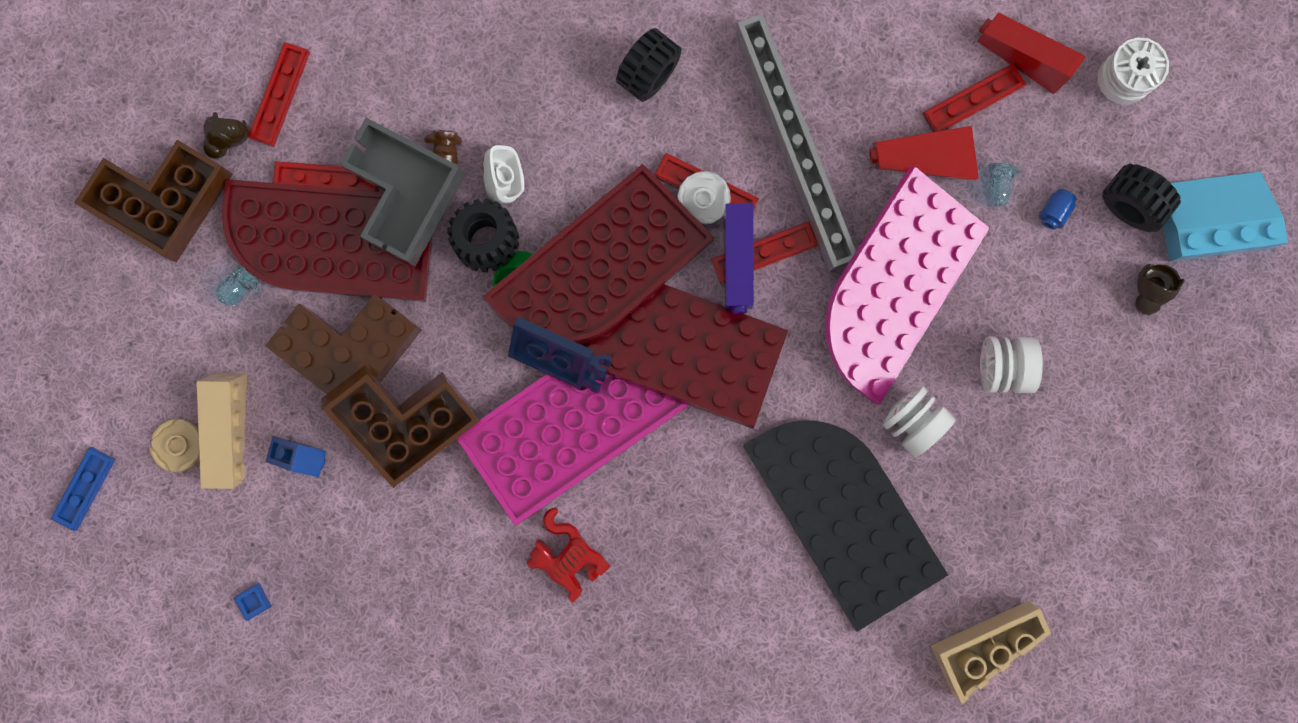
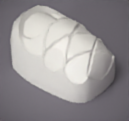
(502, 174)

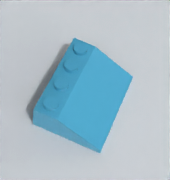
(1224, 218)

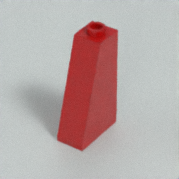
(1031, 52)
(935, 154)

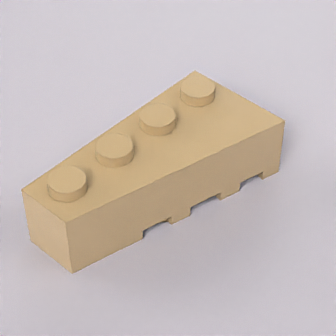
(221, 429)
(988, 648)

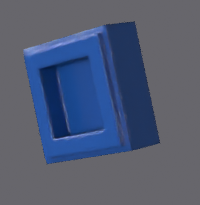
(252, 602)

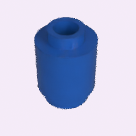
(1058, 209)

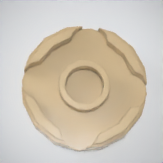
(184, 446)

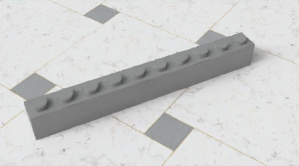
(795, 142)

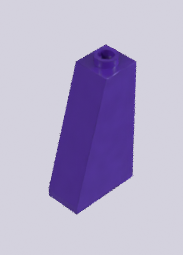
(738, 257)

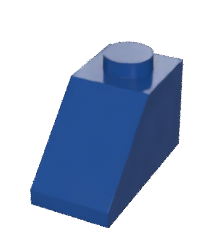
(296, 456)

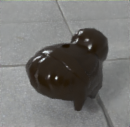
(223, 135)
(1159, 291)

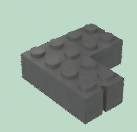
(415, 187)

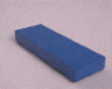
(83, 489)

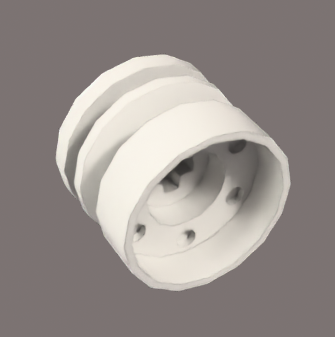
(1119, 73)
(1011, 364)
(918, 421)

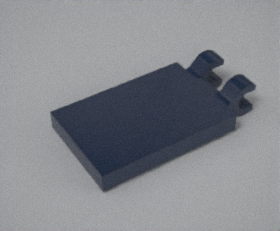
(557, 356)

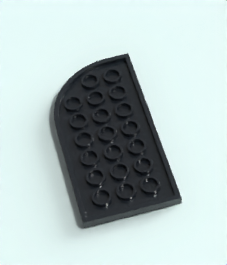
(846, 517)

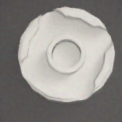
(705, 196)

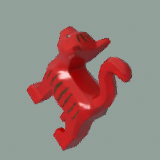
(570, 560)

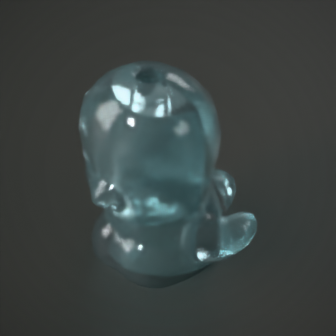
(998, 186)
(235, 286)

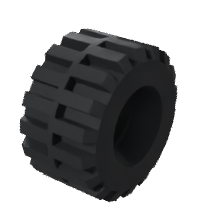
(648, 64)
(1141, 197)
(471, 220)

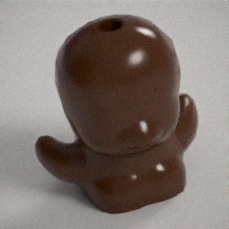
(444, 144)

